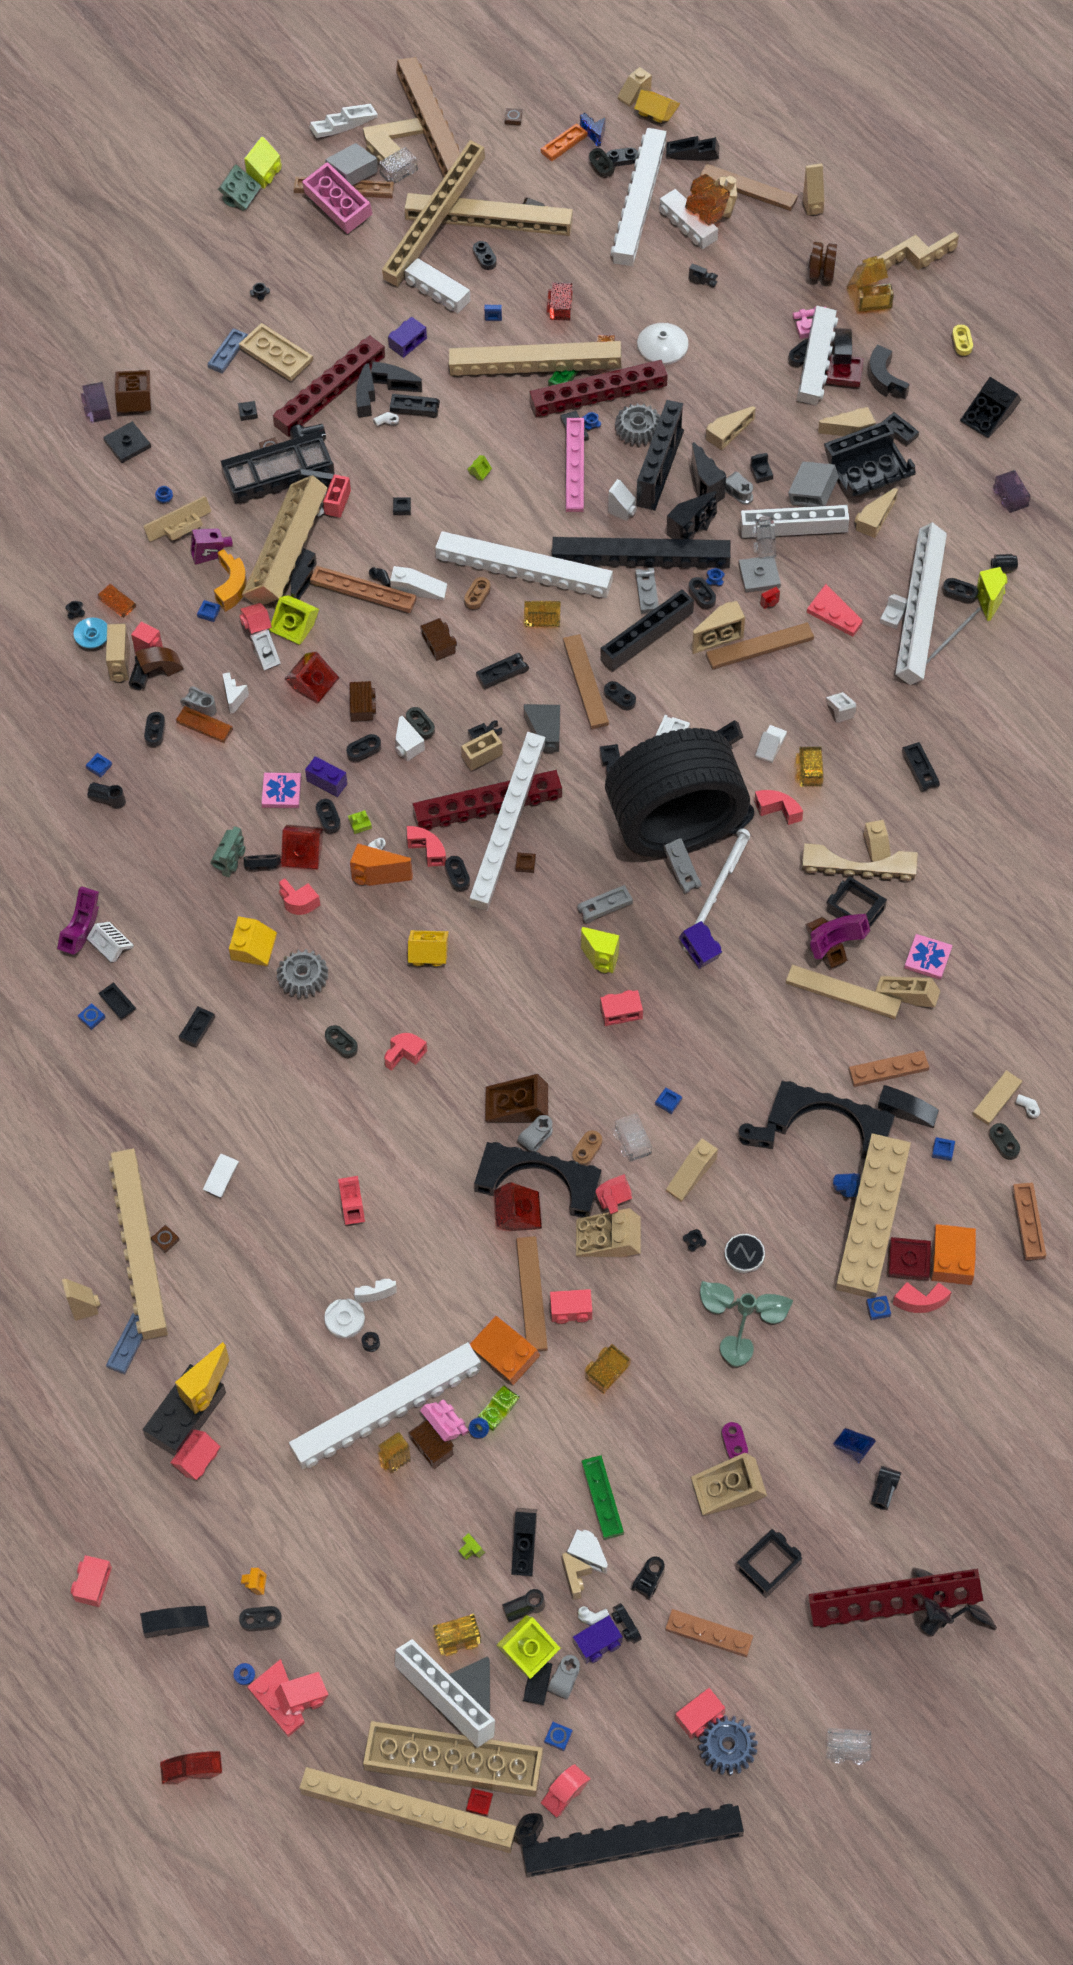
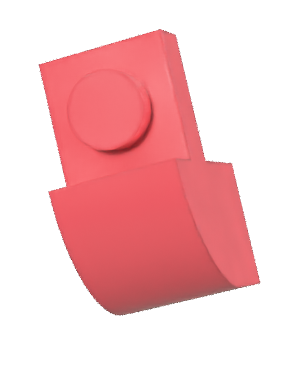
(299, 901)
(406, 1046)
(614, 1192)
(351, 1200)
(564, 1789)

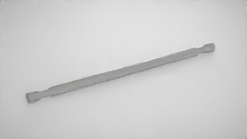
(953, 634)

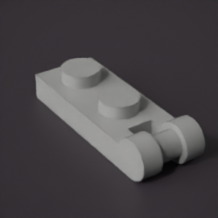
(646, 590)
(682, 865)
(605, 903)

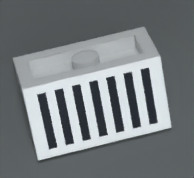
(108, 940)

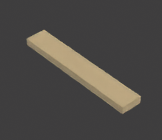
(843, 992)

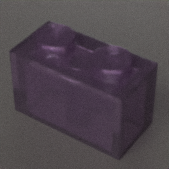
(96, 402)
(1011, 491)

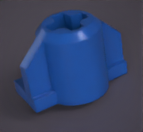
(847, 1184)

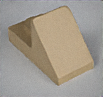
(575, 1568)

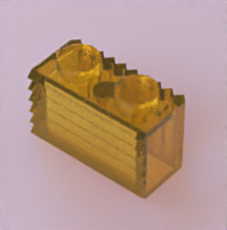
(874, 297)
(542, 613)
(810, 766)
(607, 1368)
(394, 1453)
(457, 1635)

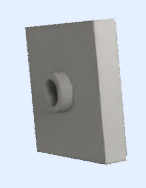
(759, 574)

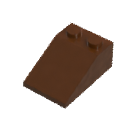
(133, 391)
(517, 1100)

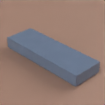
(227, 351)
(125, 1347)

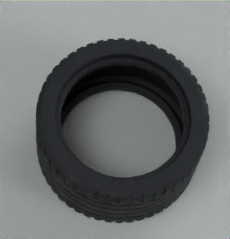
(676, 789)

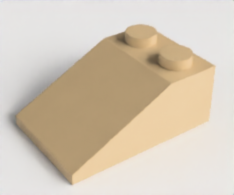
(721, 627)
(729, 1485)

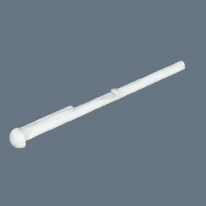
(743, 837)

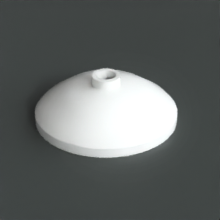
(662, 342)

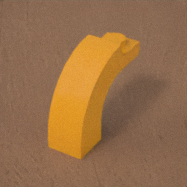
(231, 591)

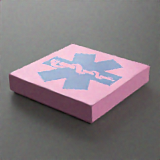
(281, 790)
(928, 956)

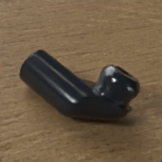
(381, 575)

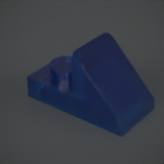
(594, 129)
(854, 1443)

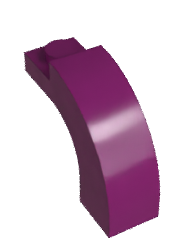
(85, 913)
(837, 931)

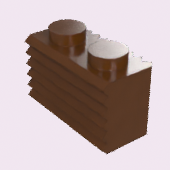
(438, 638)
(361, 701)
(431, 1444)

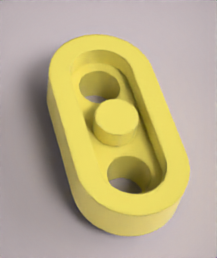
(963, 343)

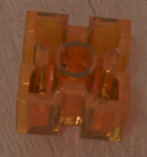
(707, 199)

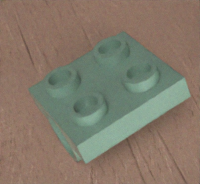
(238, 188)
(229, 852)

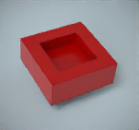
(770, 598)
(479, 1802)

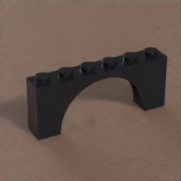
(796, 1100)
(502, 1161)

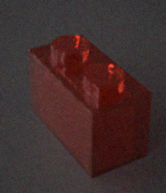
(560, 302)

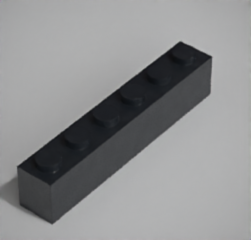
(647, 630)

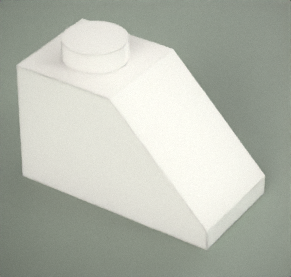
(621, 501)
(408, 740)
(587, 1549)

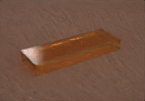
(204, 724)

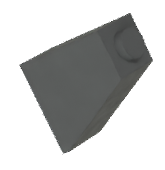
(544, 721)
(476, 1681)

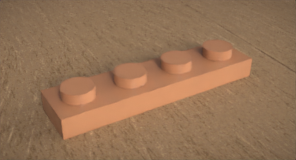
(888, 1068)
(1029, 1221)
(709, 1633)

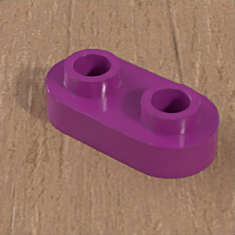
(734, 1441)

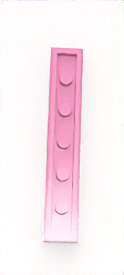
(575, 465)

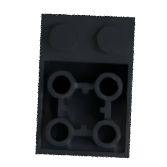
(991, 407)
(707, 474)
(689, 516)

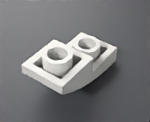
(220, 1175)
(383, 1289)

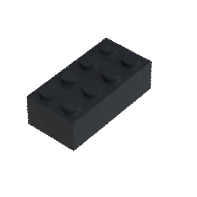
(176, 1421)

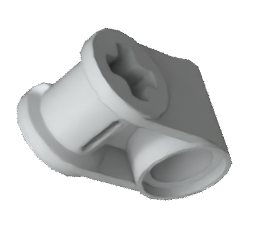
(739, 488)
(198, 701)
(534, 1136)
(564, 1680)

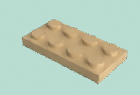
(276, 352)

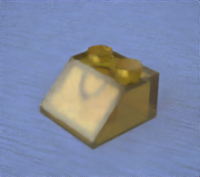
(868, 272)

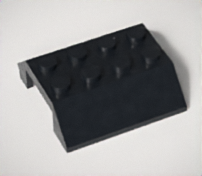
(868, 459)

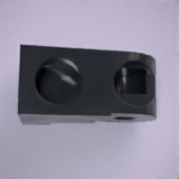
(757, 1136)

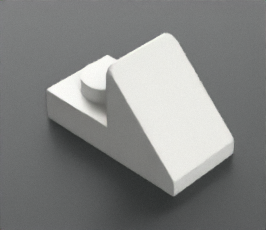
(894, 611)
(265, 649)
(234, 694)
(843, 706)
(770, 743)

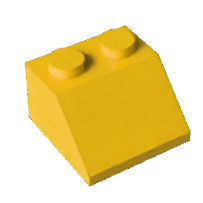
(656, 105)
(252, 942)
(428, 947)

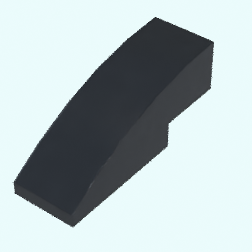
(693, 149)
(842, 346)
(396, 377)
(365, 393)
(302, 573)
(907, 1106)
(174, 1620)

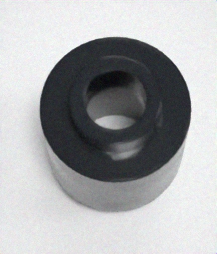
(1007, 562)

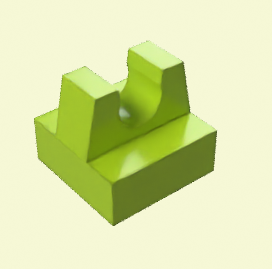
(480, 467)
(359, 822)
(471, 1547)

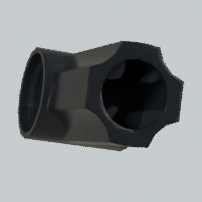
(299, 430)
(138, 677)
(107, 794)
(886, 1484)
(521, 1606)

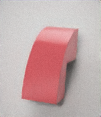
(772, 801)
(422, 838)
(914, 1301)

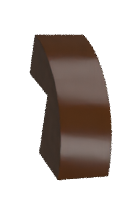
(159, 656)
(836, 954)

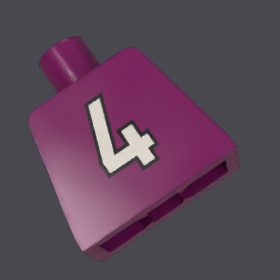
(207, 544)

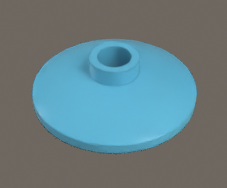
(91, 627)

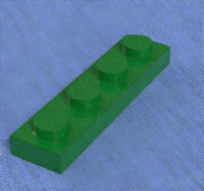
(602, 1497)

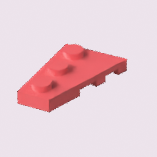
(834, 611)
(264, 1691)

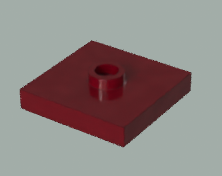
(845, 373)
(909, 1258)

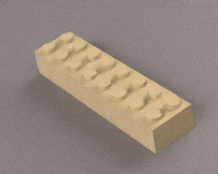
(285, 541)
(873, 1216)
(453, 1759)

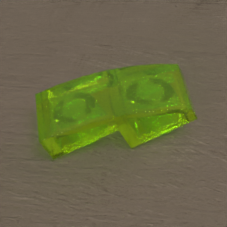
(499, 1407)

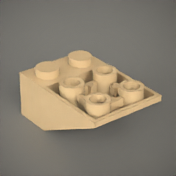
(609, 1234)

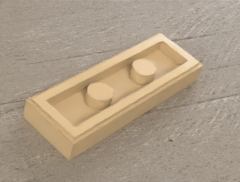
(997, 1098)

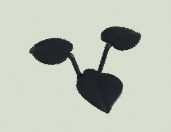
(939, 1617)

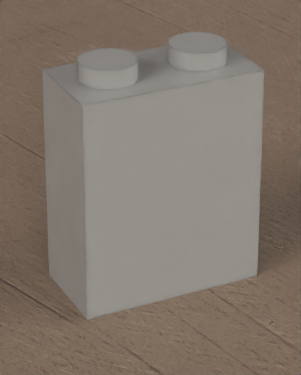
(354, 163)
(813, 484)

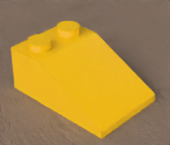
(201, 1381)

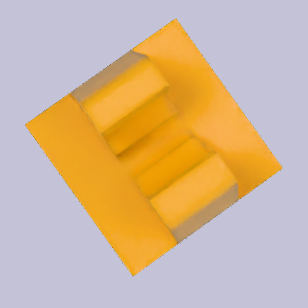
(255, 1581)

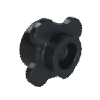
(259, 291)
(75, 605)
(694, 1234)

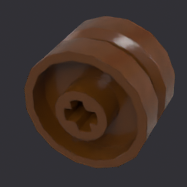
(822, 261)

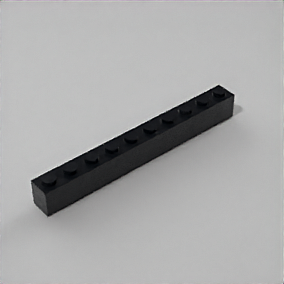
(643, 552)
(633, 1840)

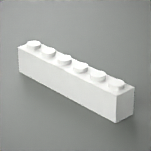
(816, 355)
(799, 520)
(444, 1693)

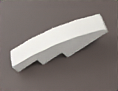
(348, 118)

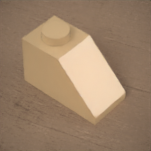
(635, 82)
(877, 840)

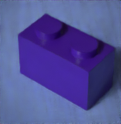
(407, 337)
(326, 776)
(700, 944)
(597, 1640)

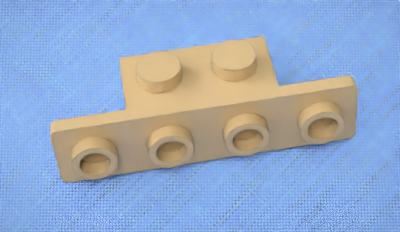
(179, 521)

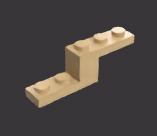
(918, 252)

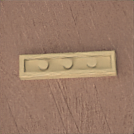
(396, 129)

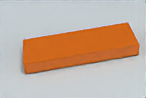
(564, 142)

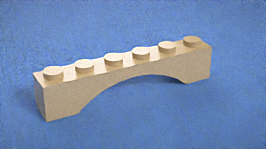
(819, 858)

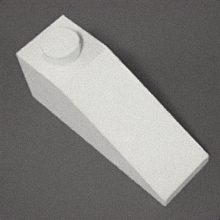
(417, 583)

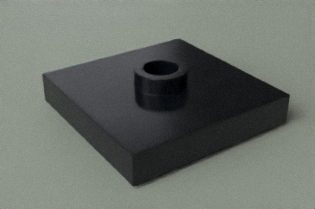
(127, 442)

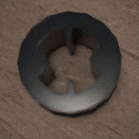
(370, 1348)

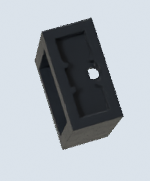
(877, 901)
(754, 1576)

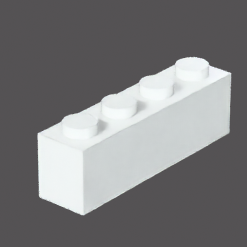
(699, 232)
(437, 285)

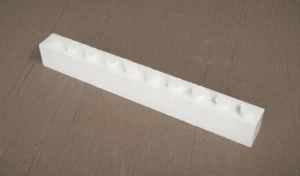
(639, 197)
(524, 564)
(921, 604)
(507, 821)
(385, 1406)

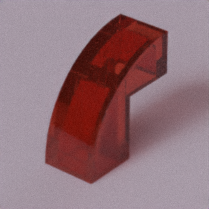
(193, 1765)

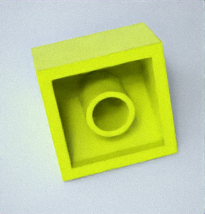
(262, 162)
(991, 590)
(293, 619)
(600, 949)
(528, 1646)

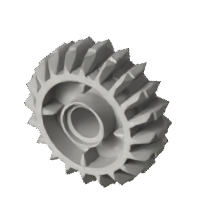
(636, 424)
(306, 984)

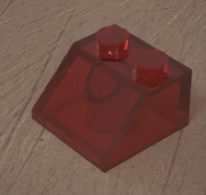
(312, 677)
(301, 846)
(517, 1208)

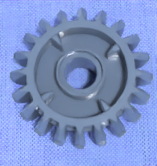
(725, 1758)

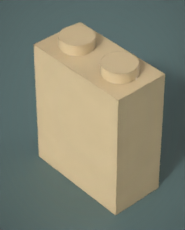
(118, 652)

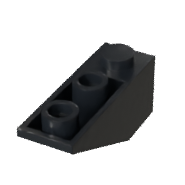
(524, 1541)

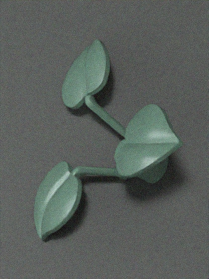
(771, 1307)

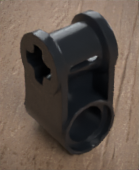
(648, 1581)

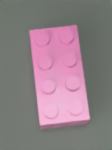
(337, 198)

